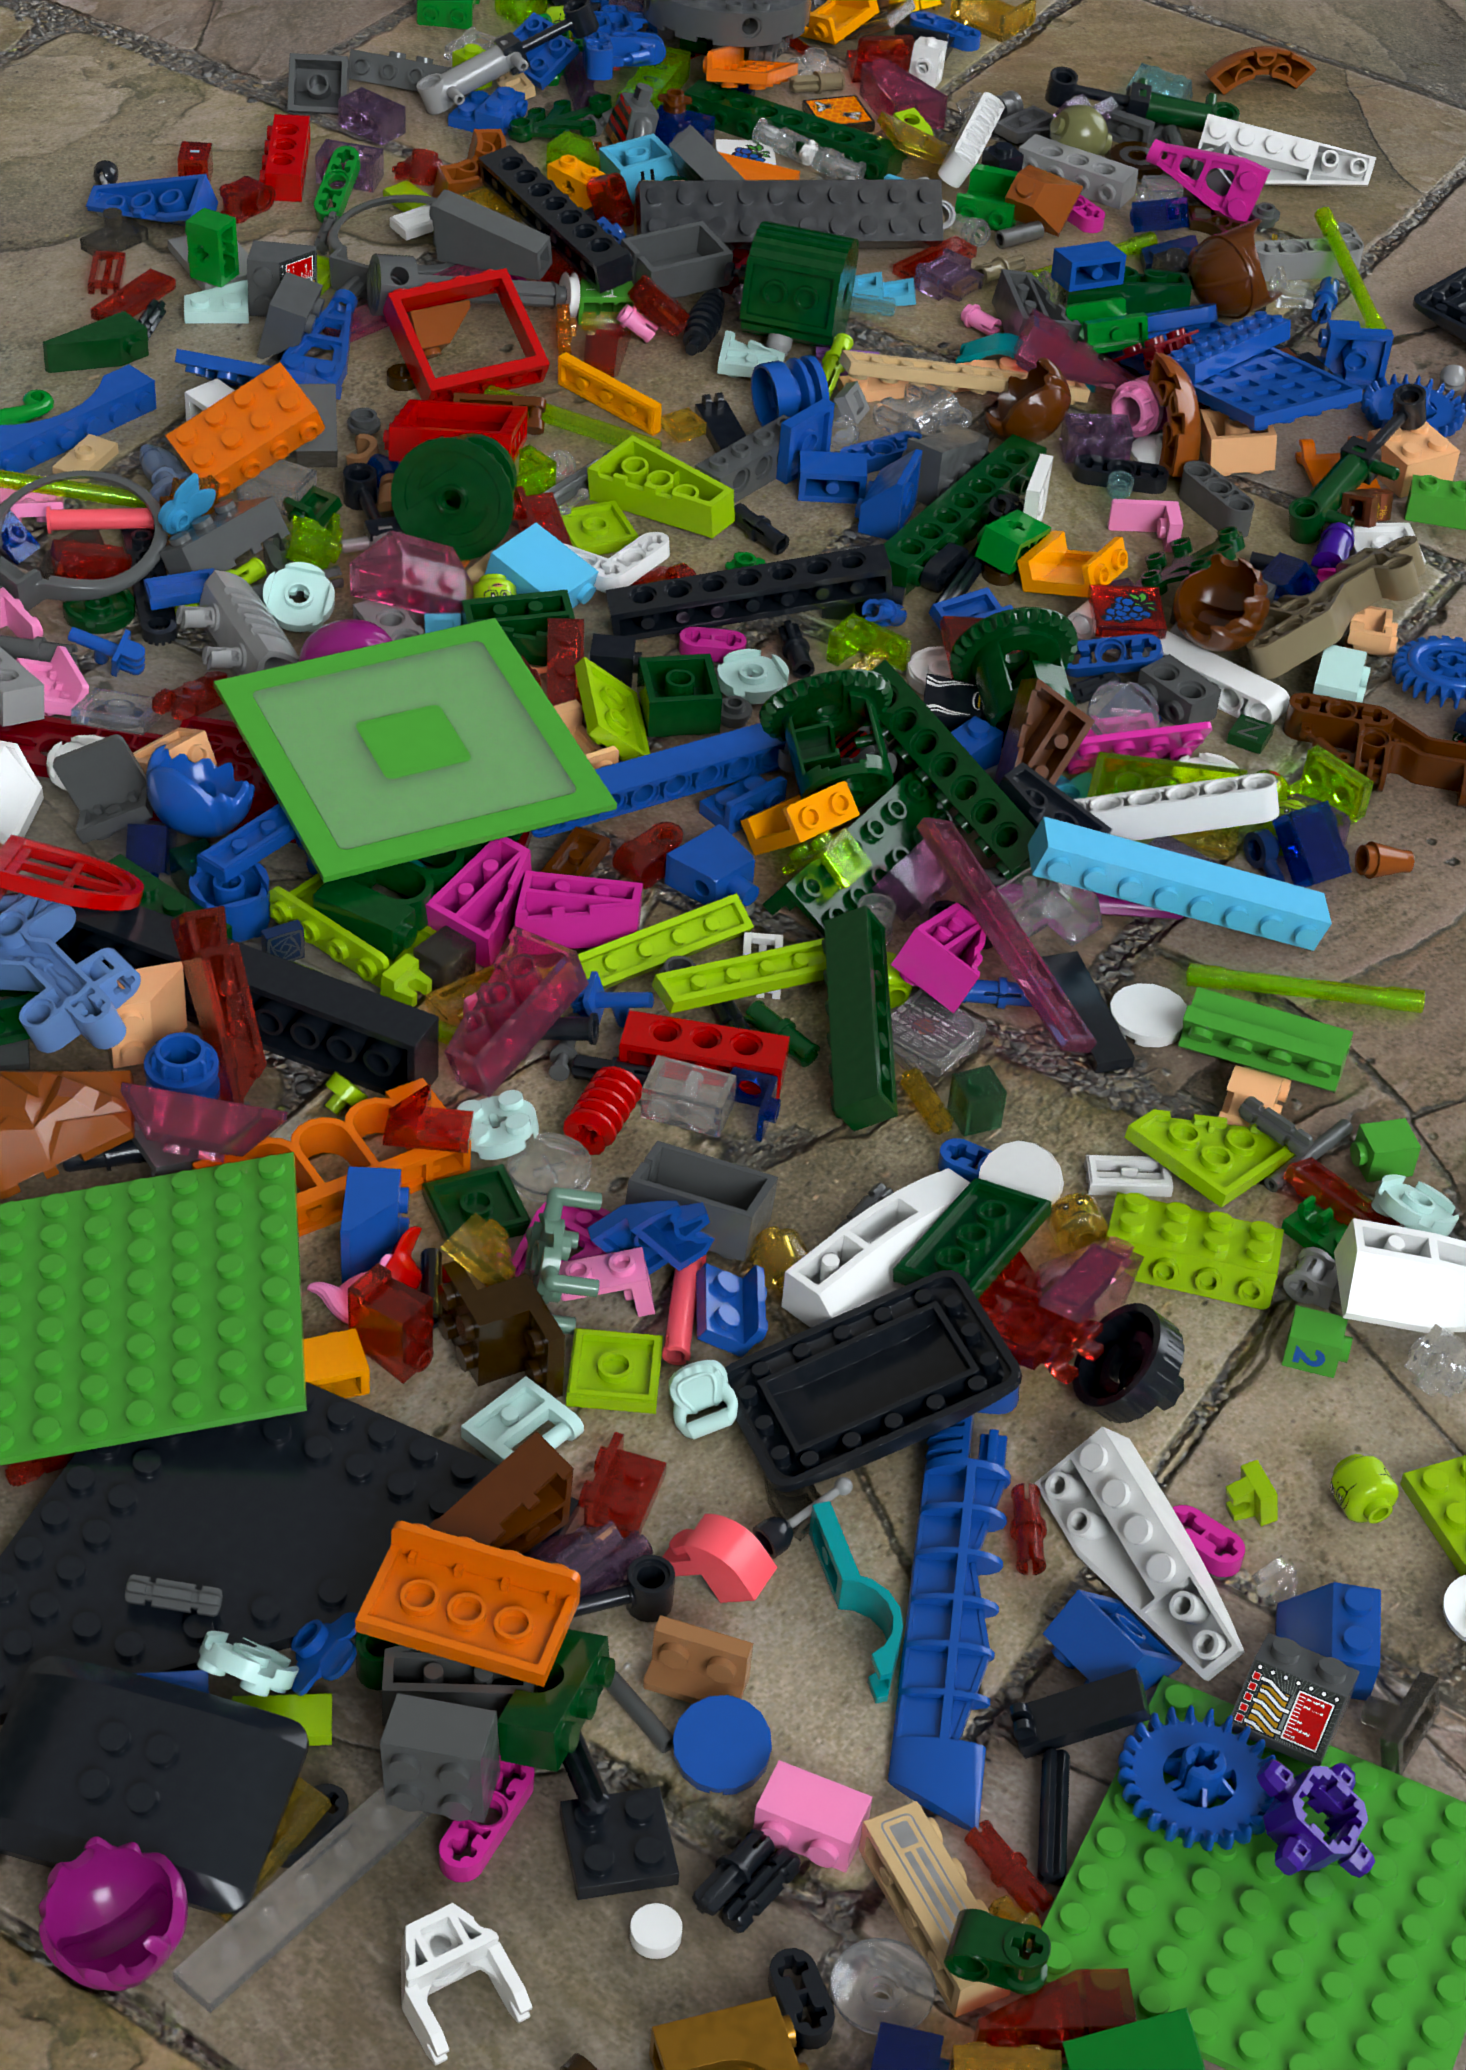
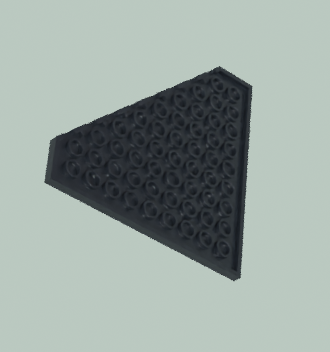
(266, 1509)

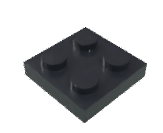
(622, 1849)

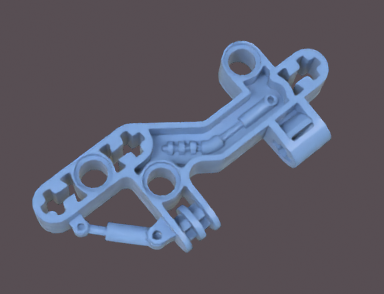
(71, 995)

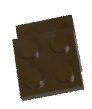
(501, 1329)

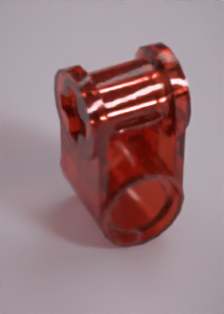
(246, 198)
(611, 199)
(645, 856)

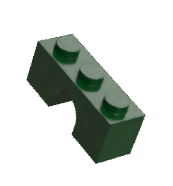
(547, 1725)

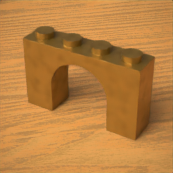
(728, 2039)

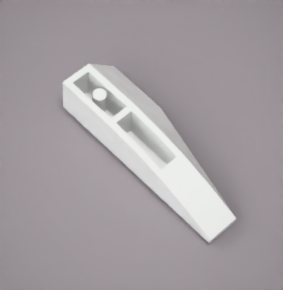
(1290, 158)
(1140, 1548)

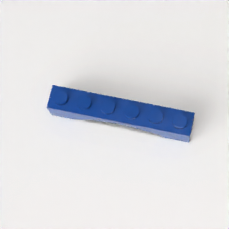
(117, 400)

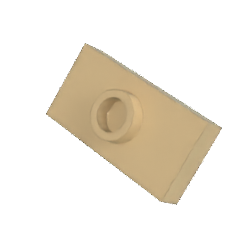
(89, 455)

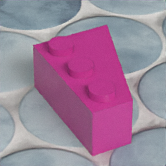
(483, 897)
(578, 908)
(944, 956)

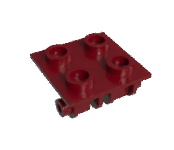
(1175, 341)

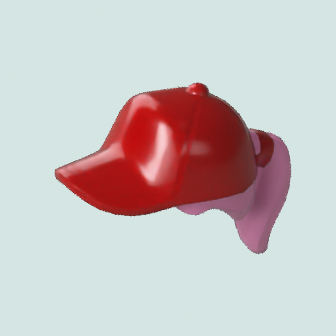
(398, 1261)

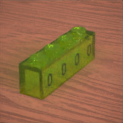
(668, 74)

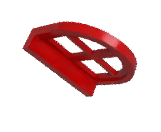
(119, 893)

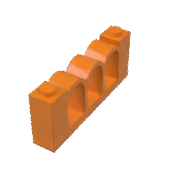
(321, 1202)

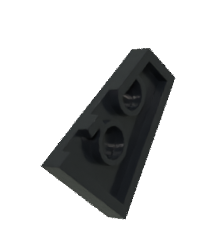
(1040, 798)

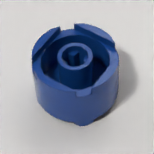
(243, 897)

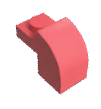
(725, 1556)

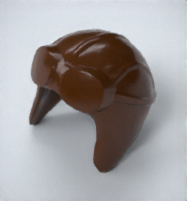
(1229, 272)

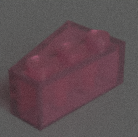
(893, 89)

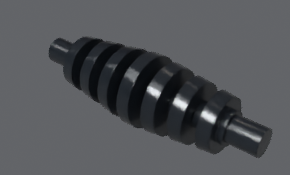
(704, 321)

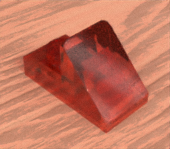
(420, 1126)

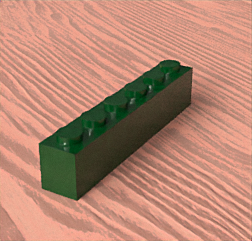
(859, 1019)

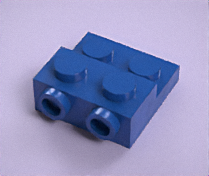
(489, 111)
(1355, 352)

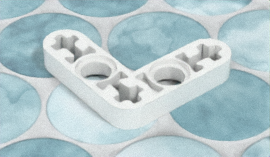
(628, 563)

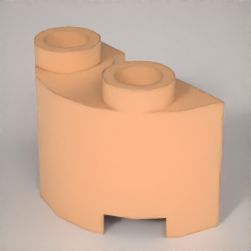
(1373, 632)
(1255, 1083)

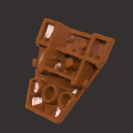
(57, 1117)

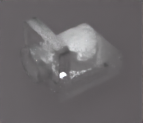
(1294, 293)

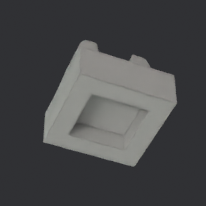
(851, 402)

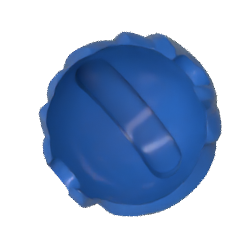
(196, 796)

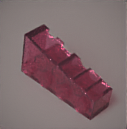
(514, 1010)

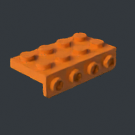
(730, 68)
(248, 430)
(471, 1603)

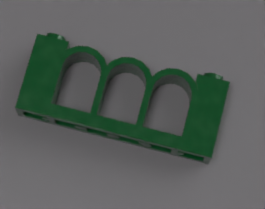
(383, 920)

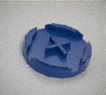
(722, 1745)

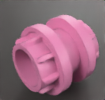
(1141, 405)

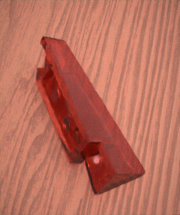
(221, 998)

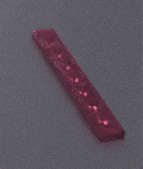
(1007, 936)

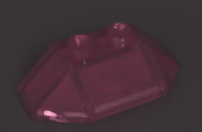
(411, 575)
(200, 1122)

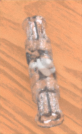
(823, 159)

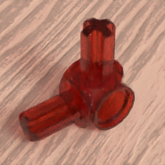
(419, 167)

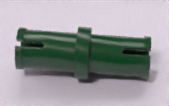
(768, 1021)

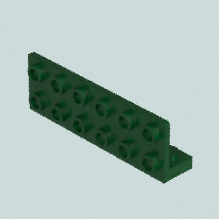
(884, 834)

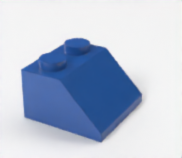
(890, 497)
(371, 1217)
(1338, 1624)
(1108, 1639)

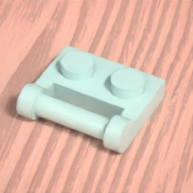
(515, 1417)

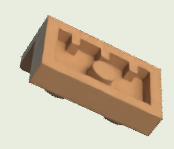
(696, 1662)

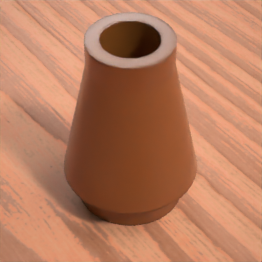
(1382, 860)

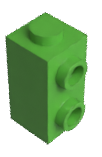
(1437, 502)

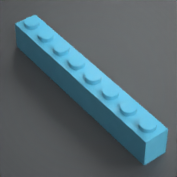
(1178, 883)

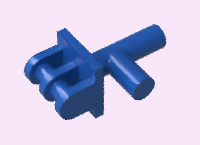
(126, 655)
(595, 999)

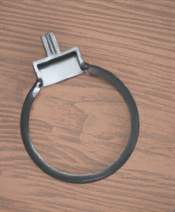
(353, 275)
(33, 589)

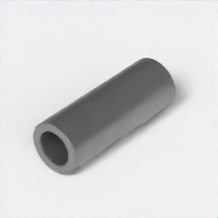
(1019, 234)

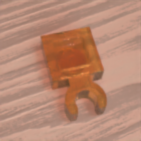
(565, 328)

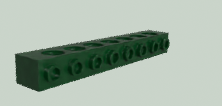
(740, 112)
(961, 509)
(939, 754)

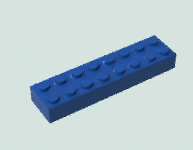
(1232, 345)

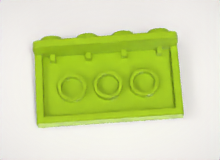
(330, 936)
(1199, 1250)

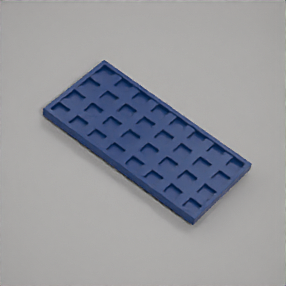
(1264, 387)

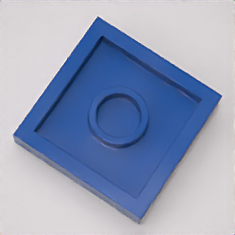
(804, 431)

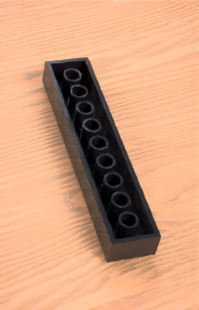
(873, 211)
(295, 1007)

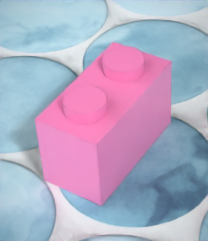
(812, 1816)

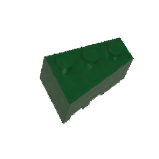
(522, 618)

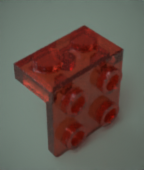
(893, 48)

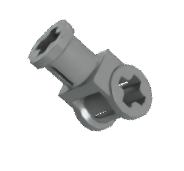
(1321, 1280)

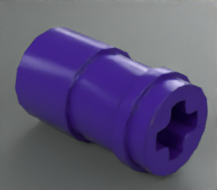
(1334, 547)

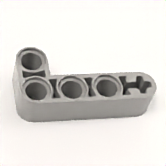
(1307, 257)

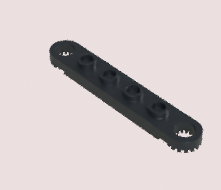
(137, 543)

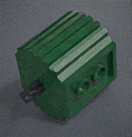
(797, 283)

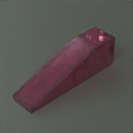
(1076, 360)
(1088, 1279)

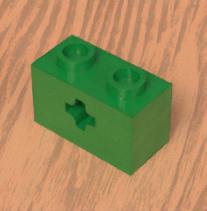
(212, 247)
(1009, 540)

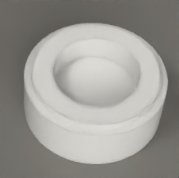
(655, 1931)

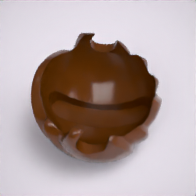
(1032, 405)
(1222, 604)

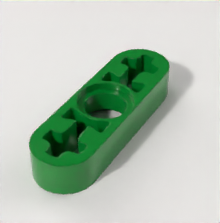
(336, 173)

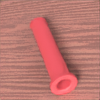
(98, 519)
(681, 1314)

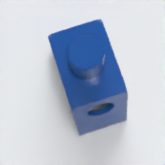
(712, 868)

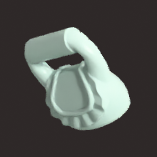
(699, 1388)

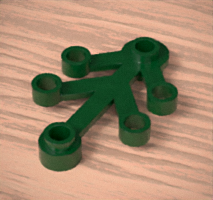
(561, 118)
(1228, 543)

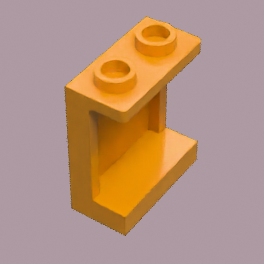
(838, 19)
(1060, 571)
(799, 818)

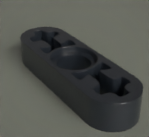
(1096, 469)

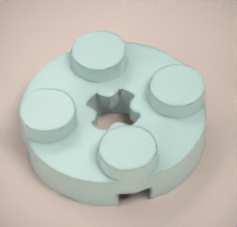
(316, 588)
(766, 673)
(513, 1115)
(1416, 1207)
(258, 1666)

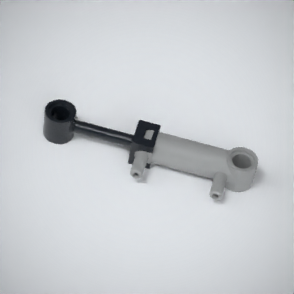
(507, 55)
(361, 494)

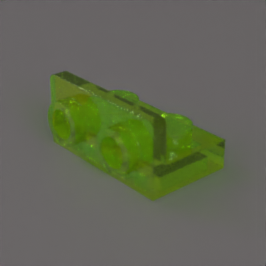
(312, 542)
(1333, 780)

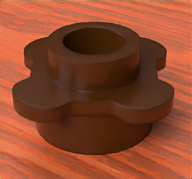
(674, 101)

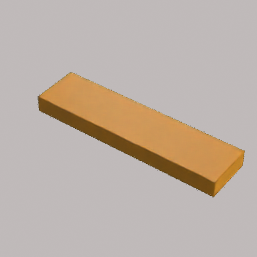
(609, 394)

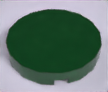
(101, 614)

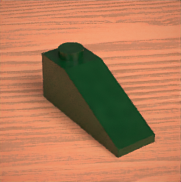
(97, 345)

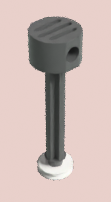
(393, 272)

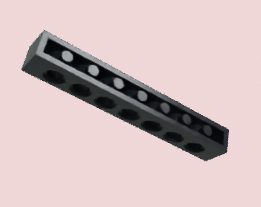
(551, 212)
(751, 592)

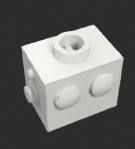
(933, 54)

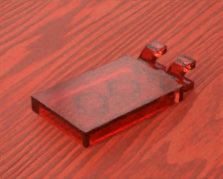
(1038, 1333)

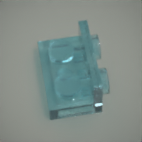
(1164, 82)

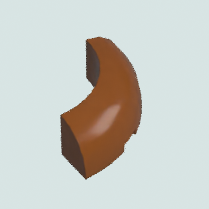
(1259, 60)
(467, 174)
(1183, 430)

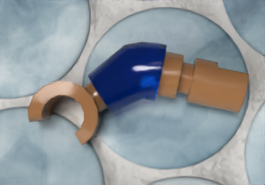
(368, 453)

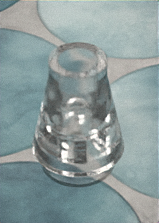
(972, 229)

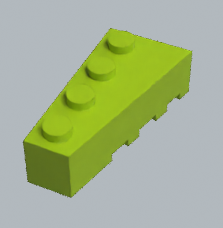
(661, 488)

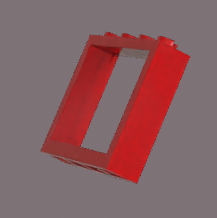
(502, 375)
(432, 419)

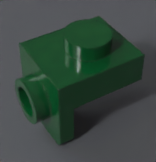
(314, 504)

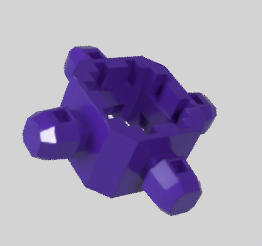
(1302, 1844)

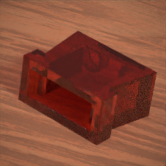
(392, 1322)

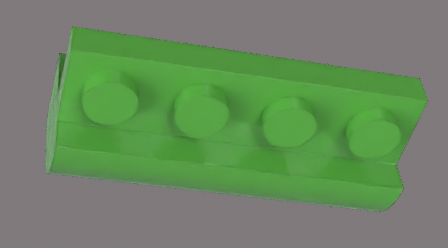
(1265, 1039)

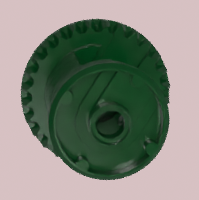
(456, 493)
(982, 657)
(830, 706)

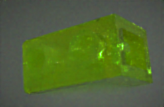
(536, 471)
(861, 635)
(838, 854)

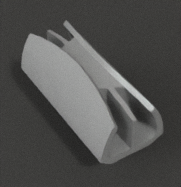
(238, 626)

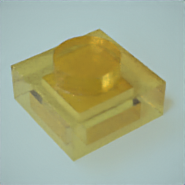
(683, 425)

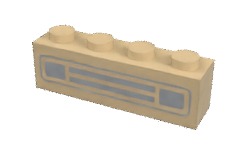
(925, 1894)

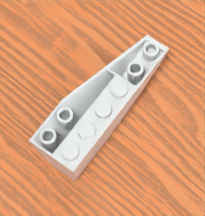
(861, 1255)
(1401, 1277)

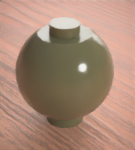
(1082, 128)

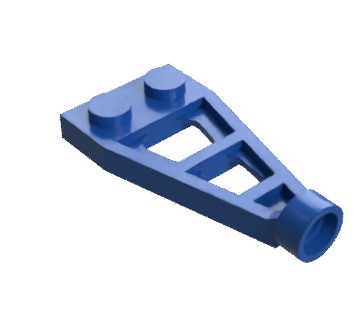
(335, 317)

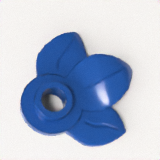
(323, 1651)

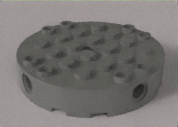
(725, 20)

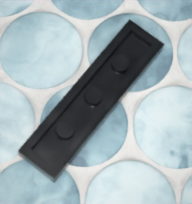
(1073, 977)

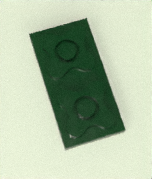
(975, 1235)

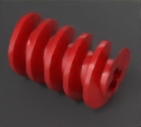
(603, 1108)

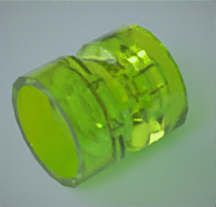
(519, 9)

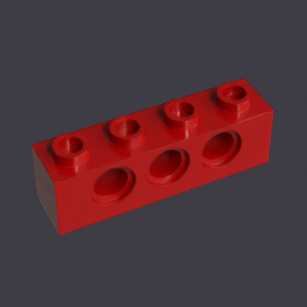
(286, 156)
(704, 1045)

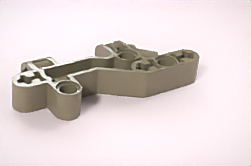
(1313, 622)

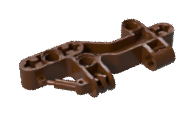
(1378, 742)

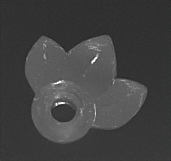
(814, 60)

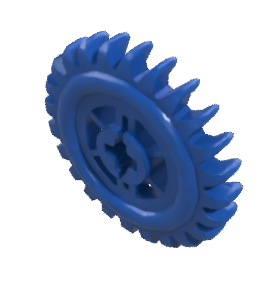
(1442, 411)
(1432, 667)
(1206, 1762)

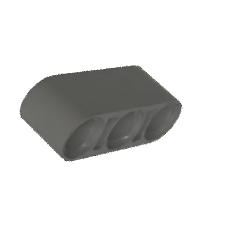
(1215, 497)

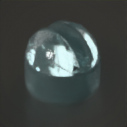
(1120, 484)

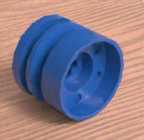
(787, 387)

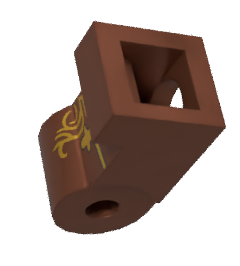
(1370, 506)

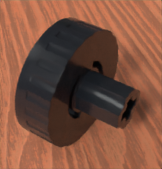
(1145, 1357)

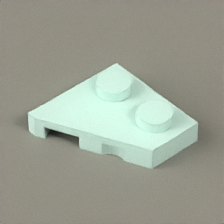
(218, 304)
(740, 359)

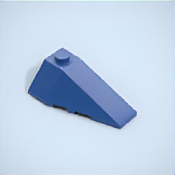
(157, 200)

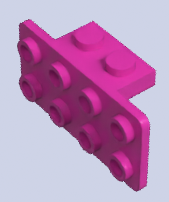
(1150, 743)

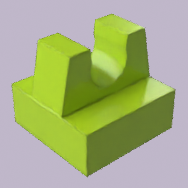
(403, 979)
(1252, 1495)

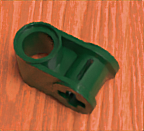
(995, 1950)

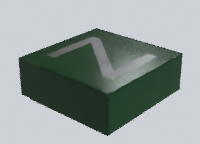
(1250, 734)

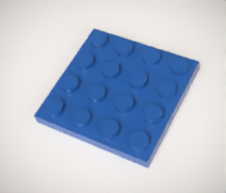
(236, 371)

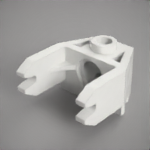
(442, 1951)

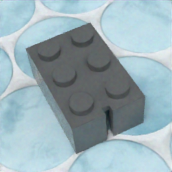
(680, 258)
(734, 1196)

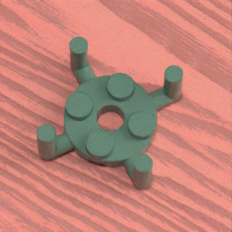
(551, 1244)

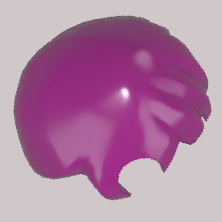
(342, 637)
(113, 1915)

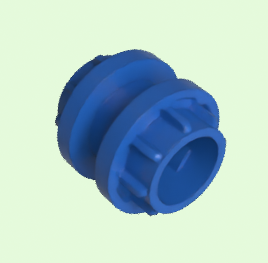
(183, 1065)

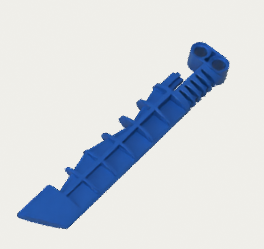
(946, 1624)

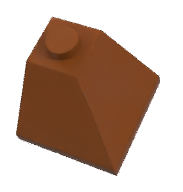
(1043, 198)
(438, 325)

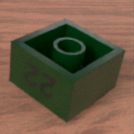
(679, 695)

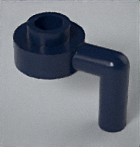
(1262, 852)

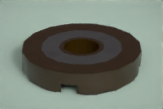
(1134, 155)

